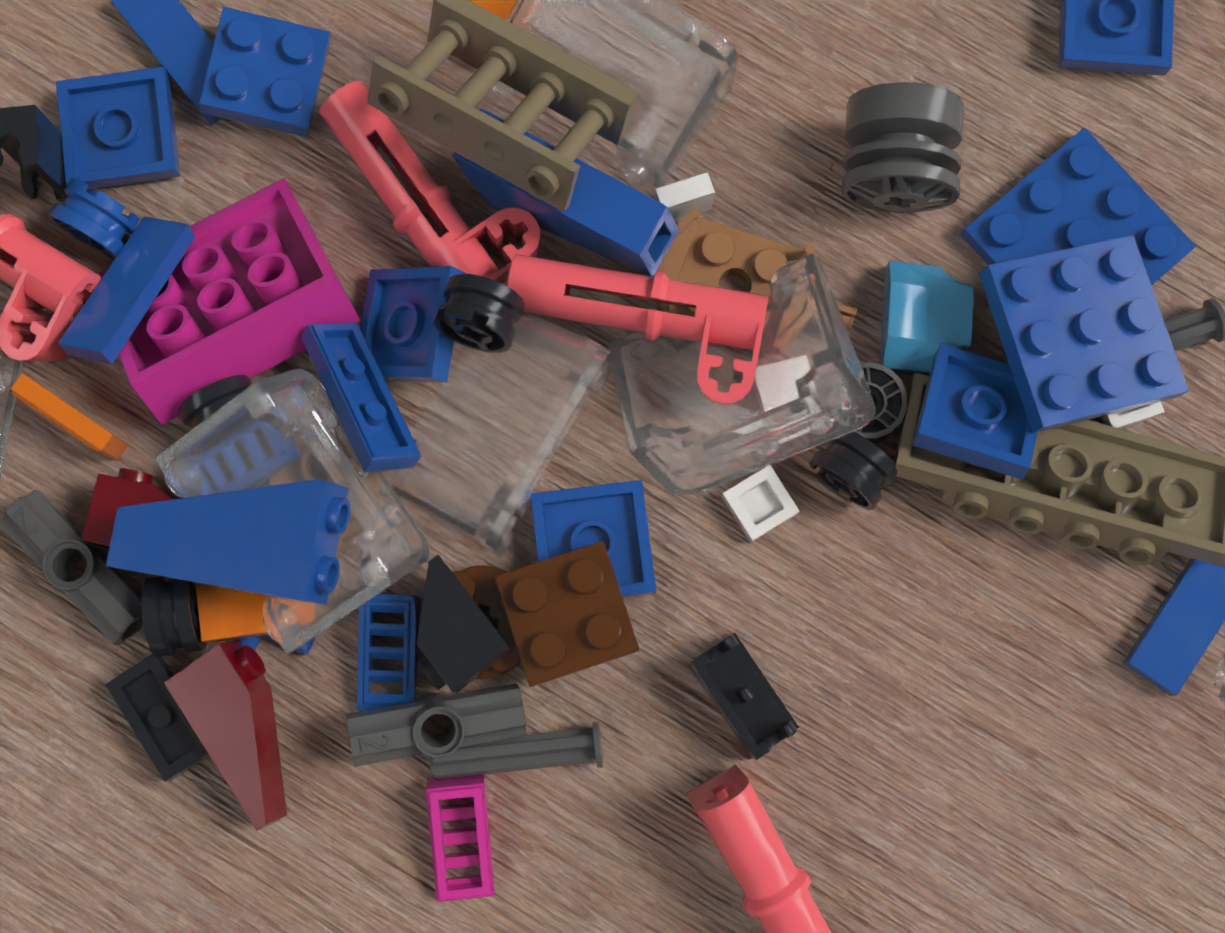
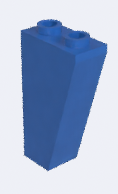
(601, 215)
(246, 540)

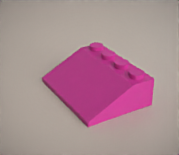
(234, 301)

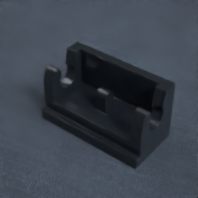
(35, 146)
(743, 696)

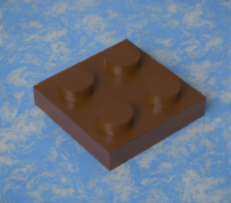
(566, 614)

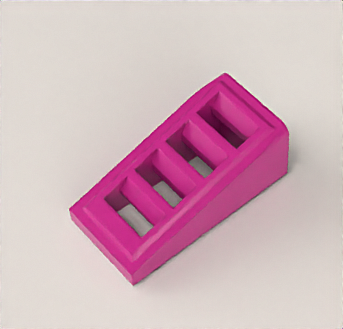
(467, 886)

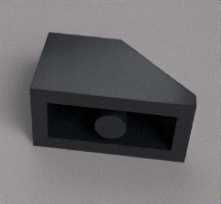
(454, 632)

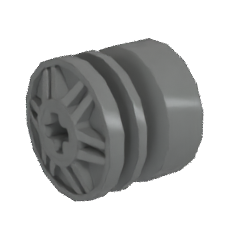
(903, 147)

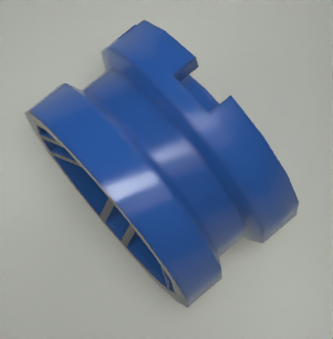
(93, 217)

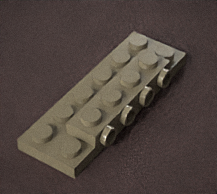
(1089, 487)

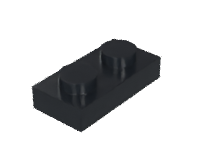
(157, 717)

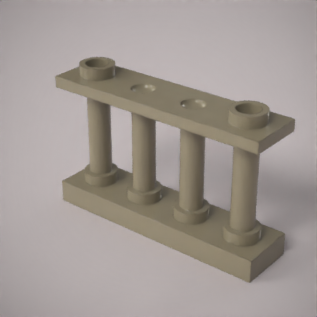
(525, 64)

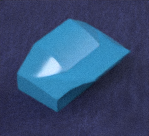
(919, 313)

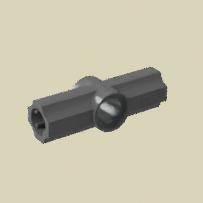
(52, 544)
(397, 731)

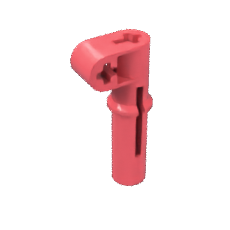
(362, 132)
(39, 280)
(720, 315)
(755, 854)

